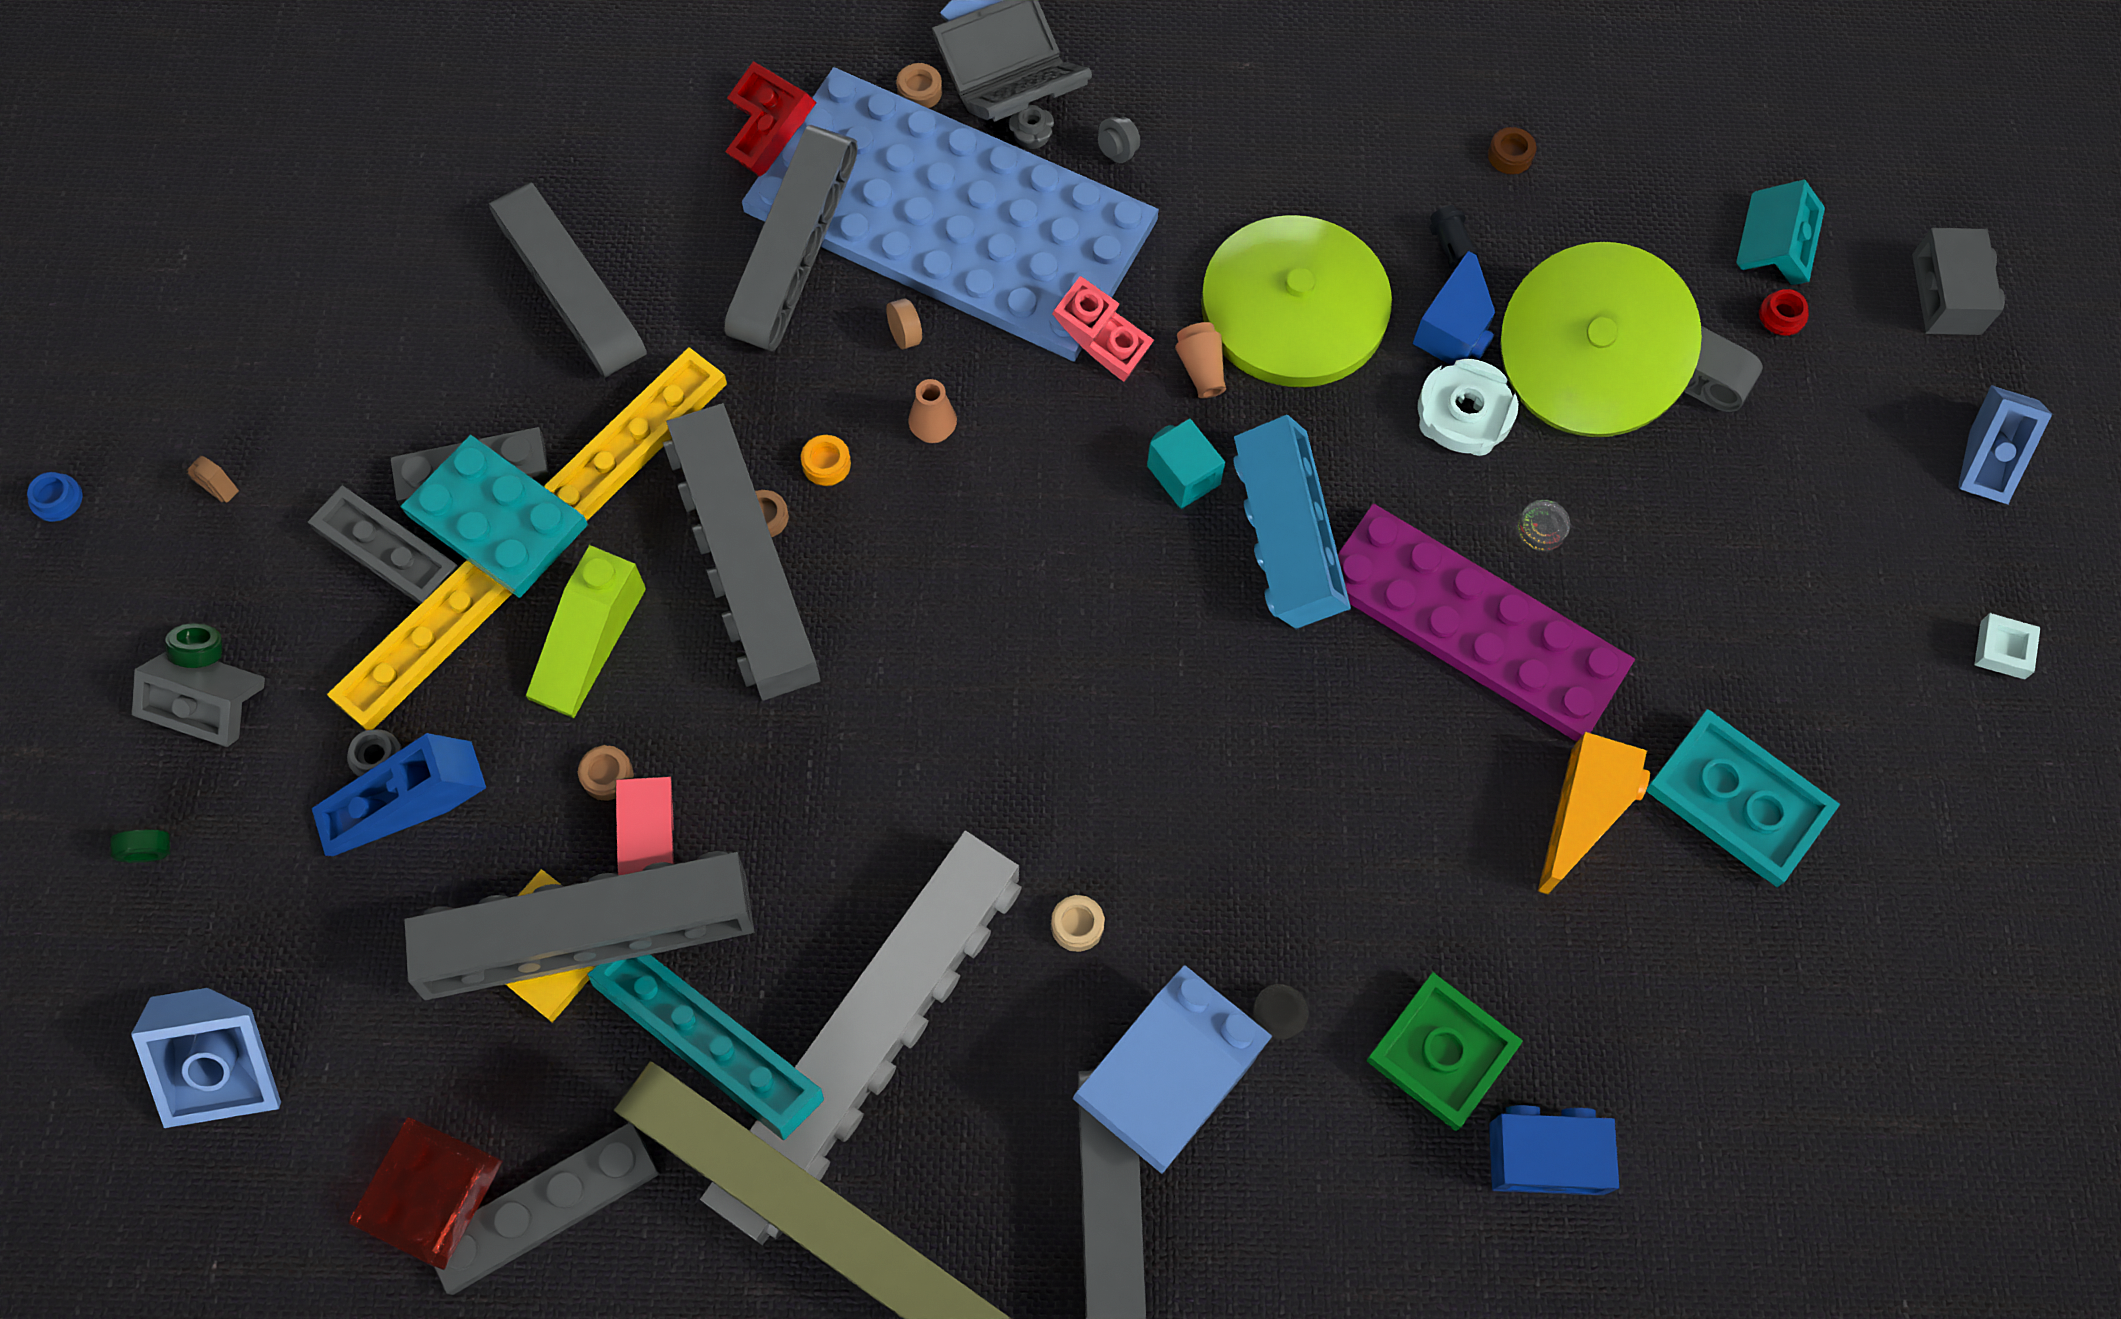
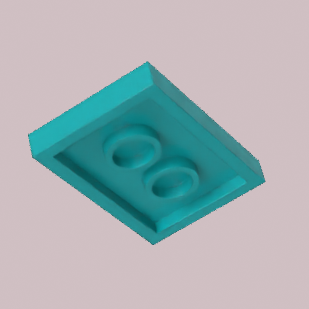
(494, 515)
(1742, 798)

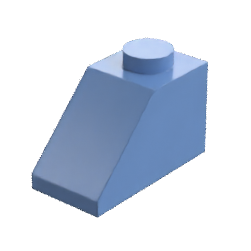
(2002, 443)

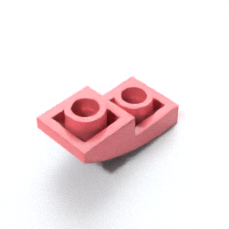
(1098, 329)
(644, 823)

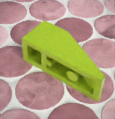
(585, 629)

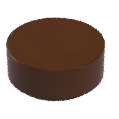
(1512, 150)

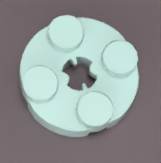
(1459, 430)

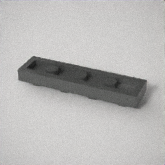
(549, 1205)

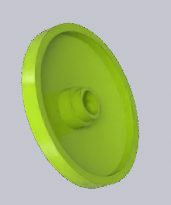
(1296, 300)
(1600, 339)

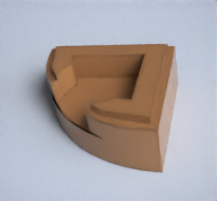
(212, 479)

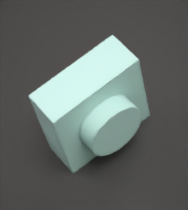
(2007, 646)

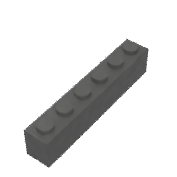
(743, 553)
(577, 925)

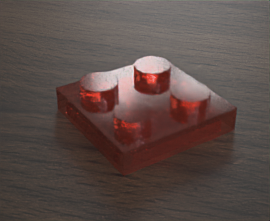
(425, 1193)

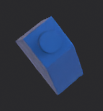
(1459, 316)

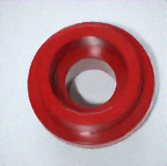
(1790, 304)

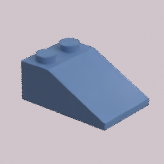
(1172, 1068)

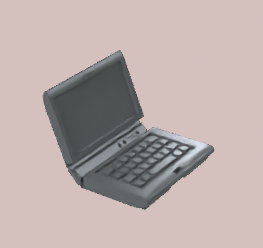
(1005, 59)

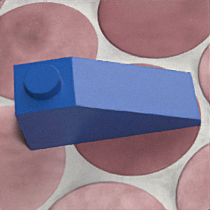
(399, 793)

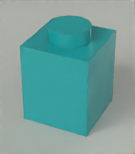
(1185, 462)

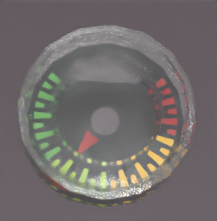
(1544, 525)

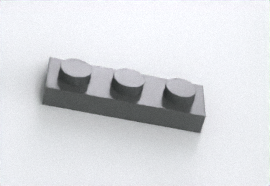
(521, 448)
(382, 545)

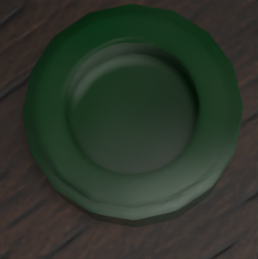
(193, 645)
(140, 846)

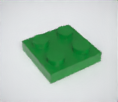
(1444, 1051)

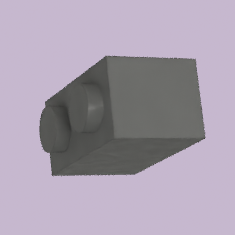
(1957, 281)

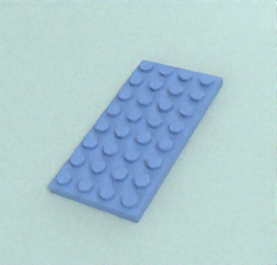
(965, 213)

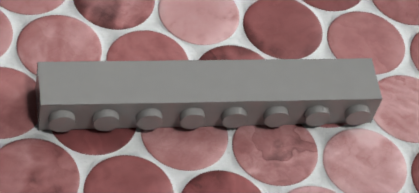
(887, 1009)

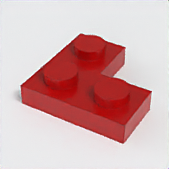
(775, 115)

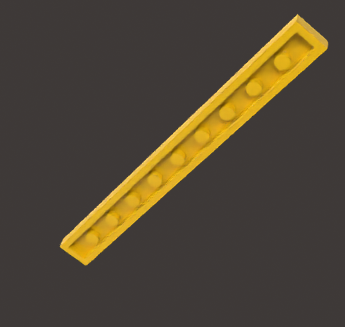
(471, 595)

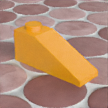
(1596, 790)

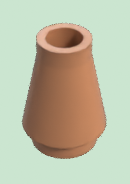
(1202, 356)
(932, 414)

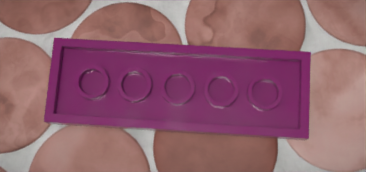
(1480, 624)

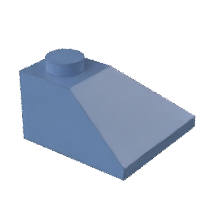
(203, 1058)

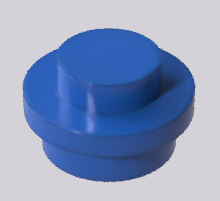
(54, 496)

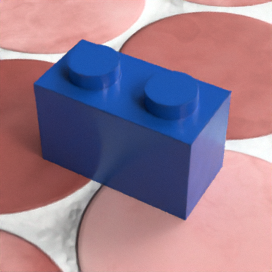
(1553, 1152)

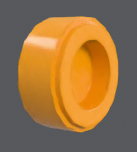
(825, 460)

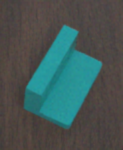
(1782, 230)

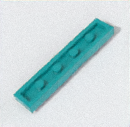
(710, 1042)

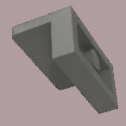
(194, 700)

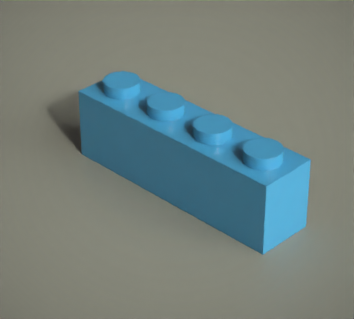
(1290, 523)

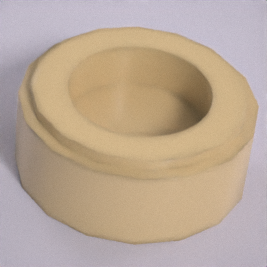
(1077, 923)

